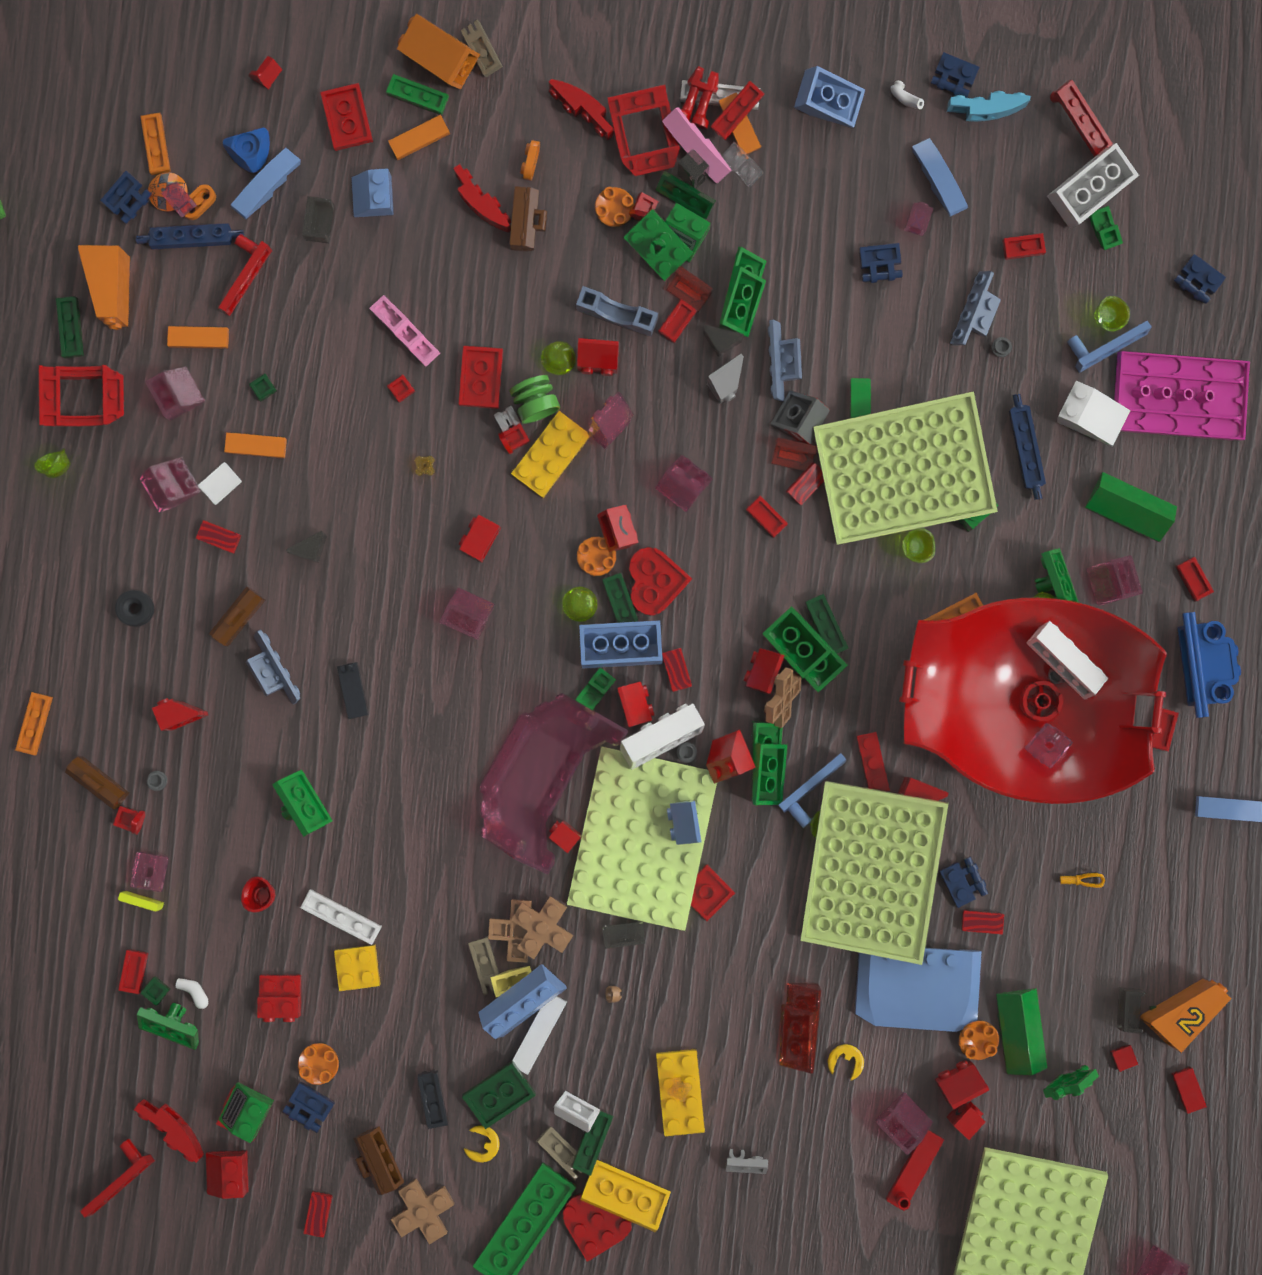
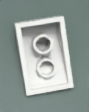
(1093, 414)

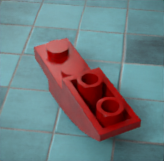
(579, 101)
(484, 206)
(179, 1133)

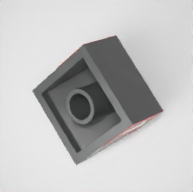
(799, 416)

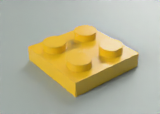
(357, 967)

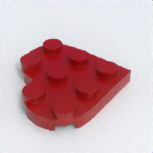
(656, 581)
(593, 1227)

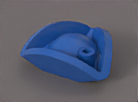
(249, 149)

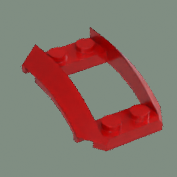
(637, 102)
(50, 395)

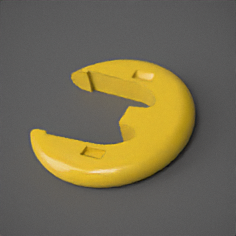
(849, 1051)
(492, 1146)

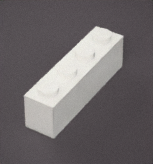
(1067, 660)

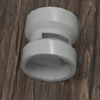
(506, 418)

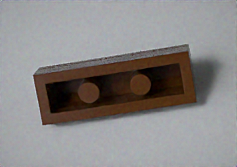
(522, 227)
(237, 616)
(97, 782)
(377, 1161)

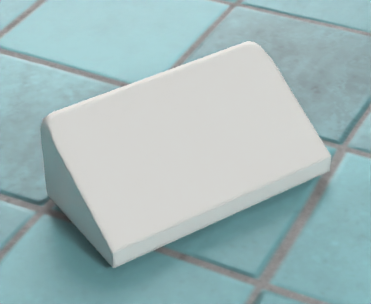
(576, 1111)

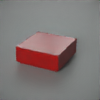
(401, 388)
(1124, 1057)

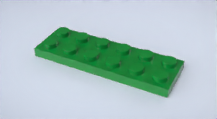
(525, 1223)

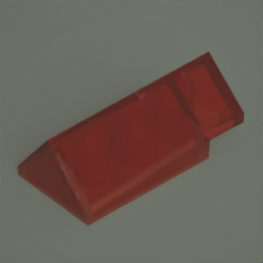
(800, 1026)

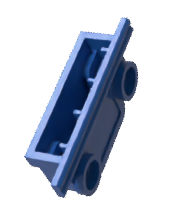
(1207, 663)

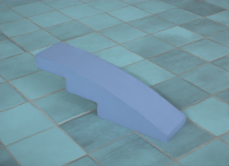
(940, 177)
(265, 183)
(1228, 809)

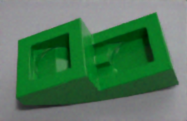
(1105, 229)
(860, 397)
(595, 689)

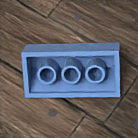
(620, 644)
(520, 1002)

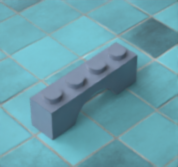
(629, 317)

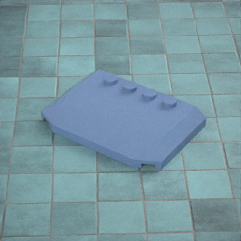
(926, 996)

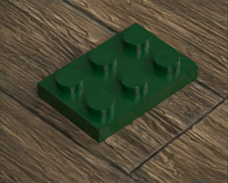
(499, 1094)

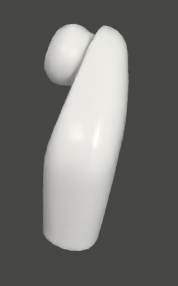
(906, 98)
(195, 990)

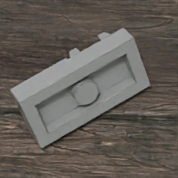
(751, 1165)

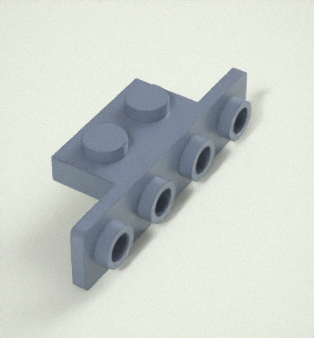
(978, 310)
(785, 360)
(269, 671)

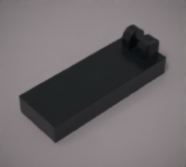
(353, 690)
(432, 1099)

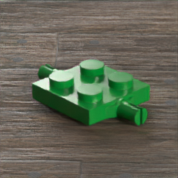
(1071, 1083)

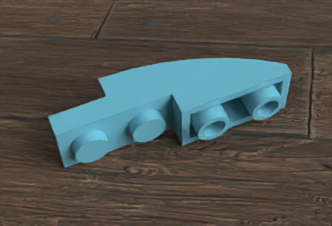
(995, 107)

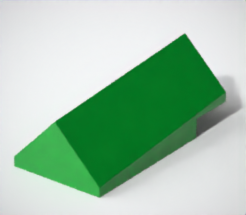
(743, 292)
(1131, 507)
(805, 649)
(769, 762)
(1021, 1032)

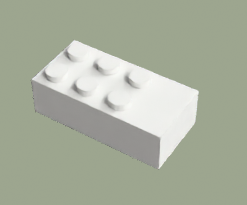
(1092, 185)
(662, 736)

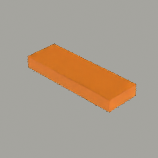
(744, 132)
(419, 137)
(155, 143)
(198, 337)
(255, 445)
(959, 608)
(33, 723)

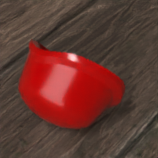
(257, 894)

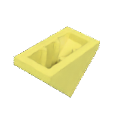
(507, 979)

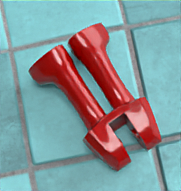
(707, 90)

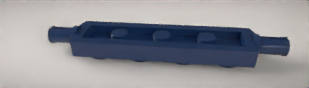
(189, 236)
(1027, 447)

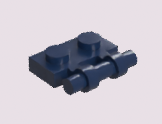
(956, 70)
(122, 192)
(880, 256)
(1203, 275)
(957, 884)
(311, 1102)

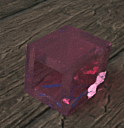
(178, 199)
(918, 218)

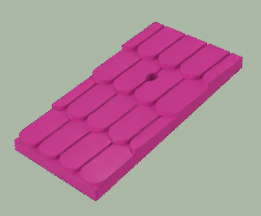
(1183, 395)

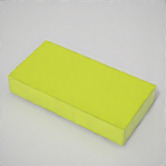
(140, 901)

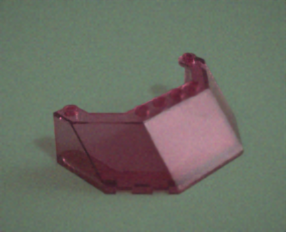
(534, 773)

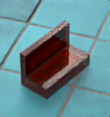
(689, 288)
(793, 454)

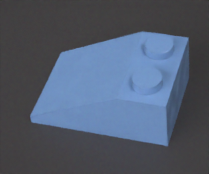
(829, 97)

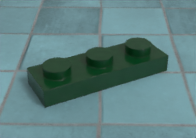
(685, 195)
(69, 327)
(620, 599)
(826, 623)
(591, 1144)

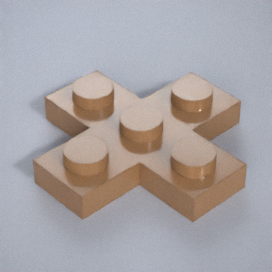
(787, 688)
(542, 927)
(510, 931)
(422, 1211)

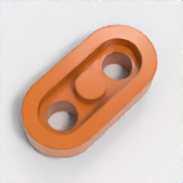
(532, 153)
(202, 204)

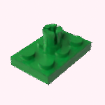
(658, 244)
(1058, 577)
(301, 803)
(169, 1026)

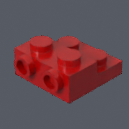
(279, 997)

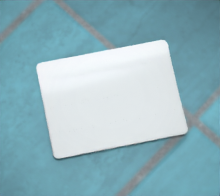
(220, 483)

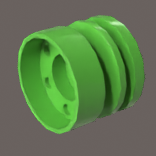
(533, 395)

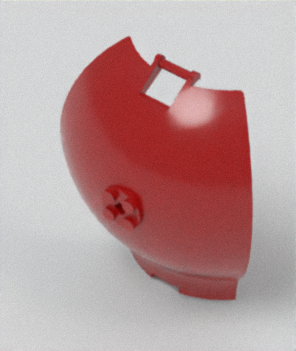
(982, 689)

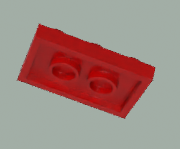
(346, 116)
(480, 377)

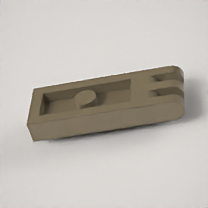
(479, 42)
(484, 962)
(558, 1150)

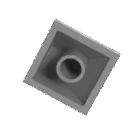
(725, 380)

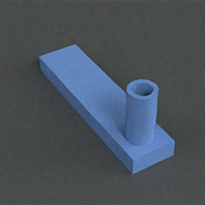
(1089, 359)
(790, 804)

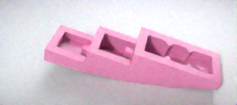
(691, 138)
(404, 330)

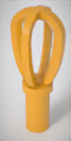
(1077, 880)

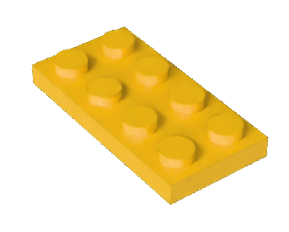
(551, 454)
(678, 1116)
(625, 1196)

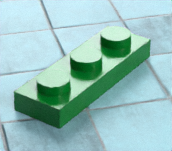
(417, 94)

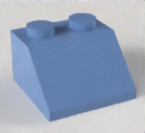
(372, 193)
(685, 822)

